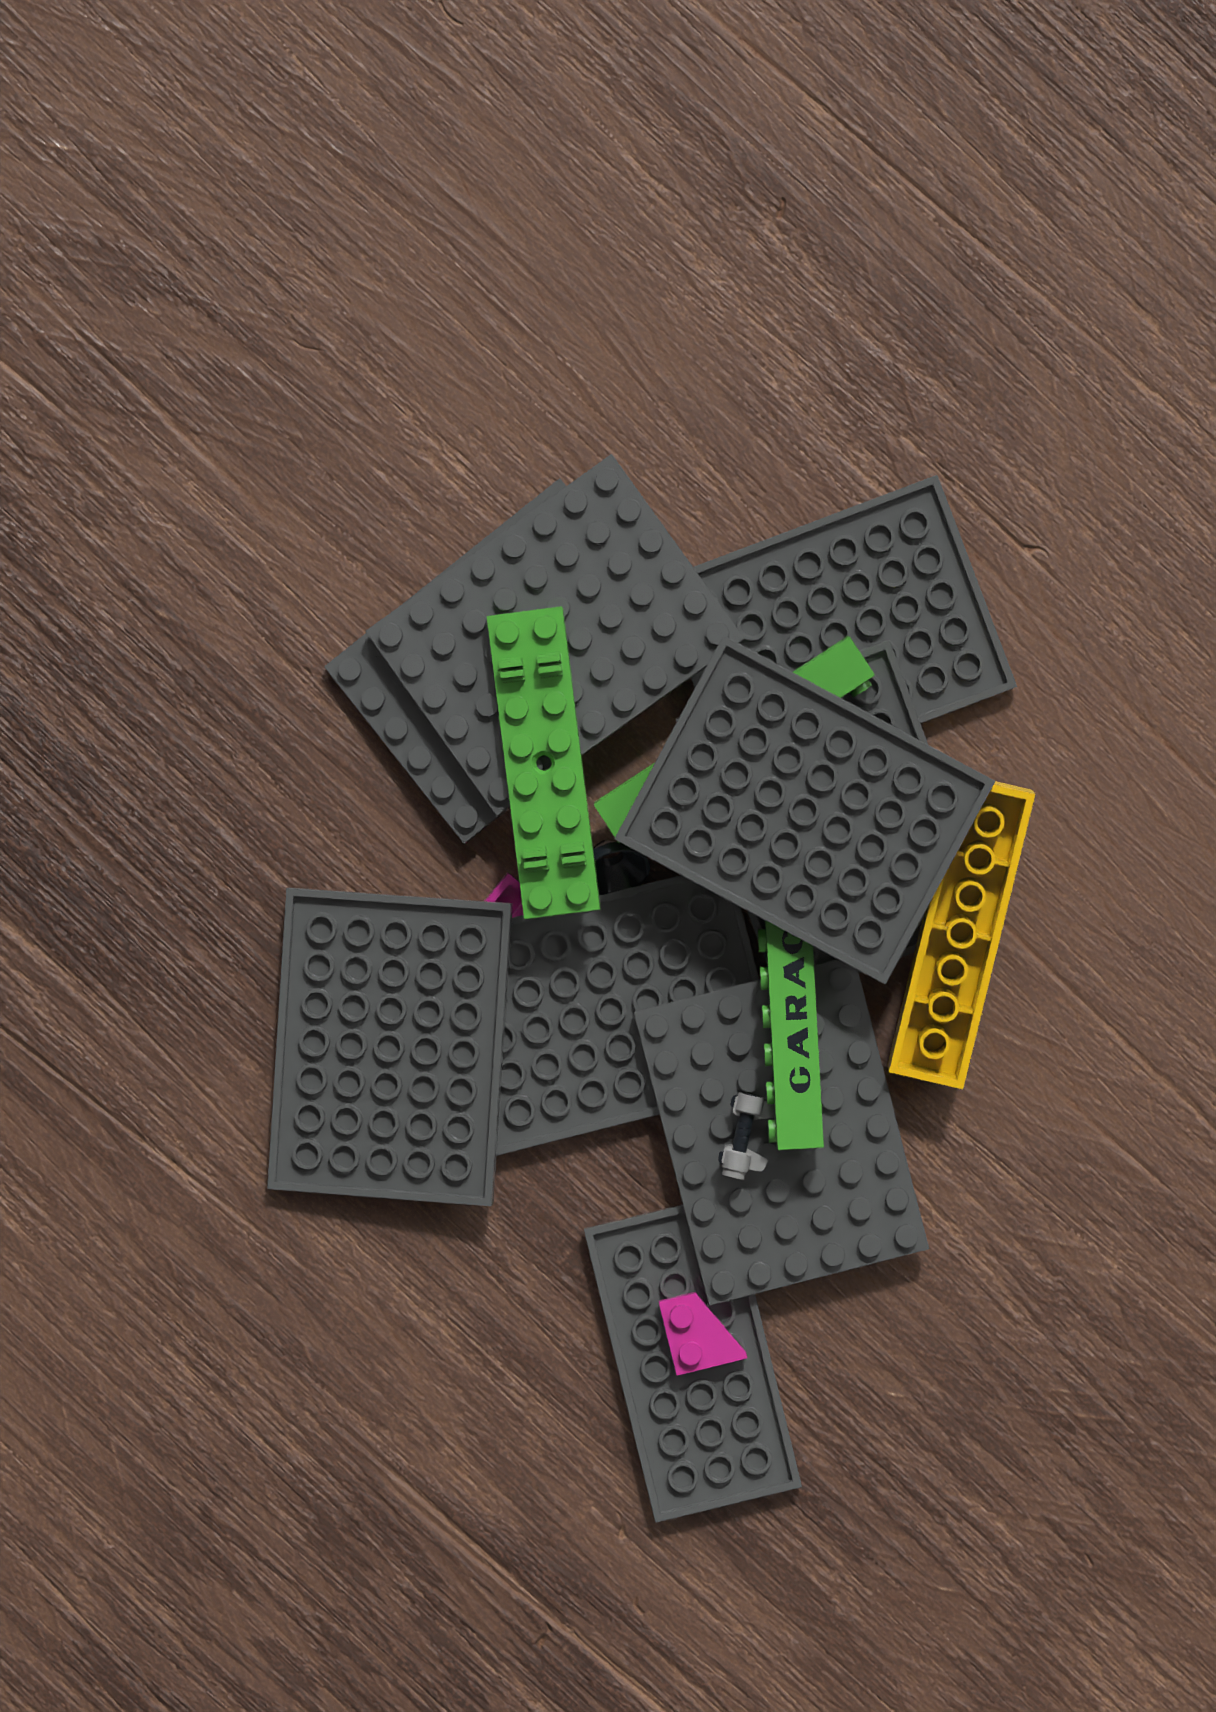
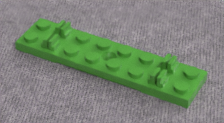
(535, 722)

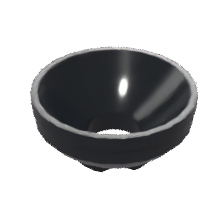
(622, 871)

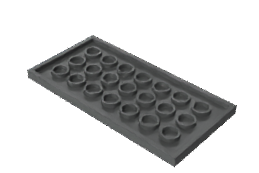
(702, 1433)

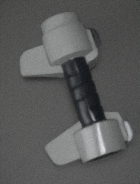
(736, 1157)

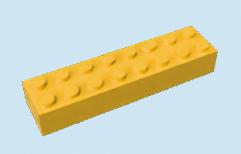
(961, 944)

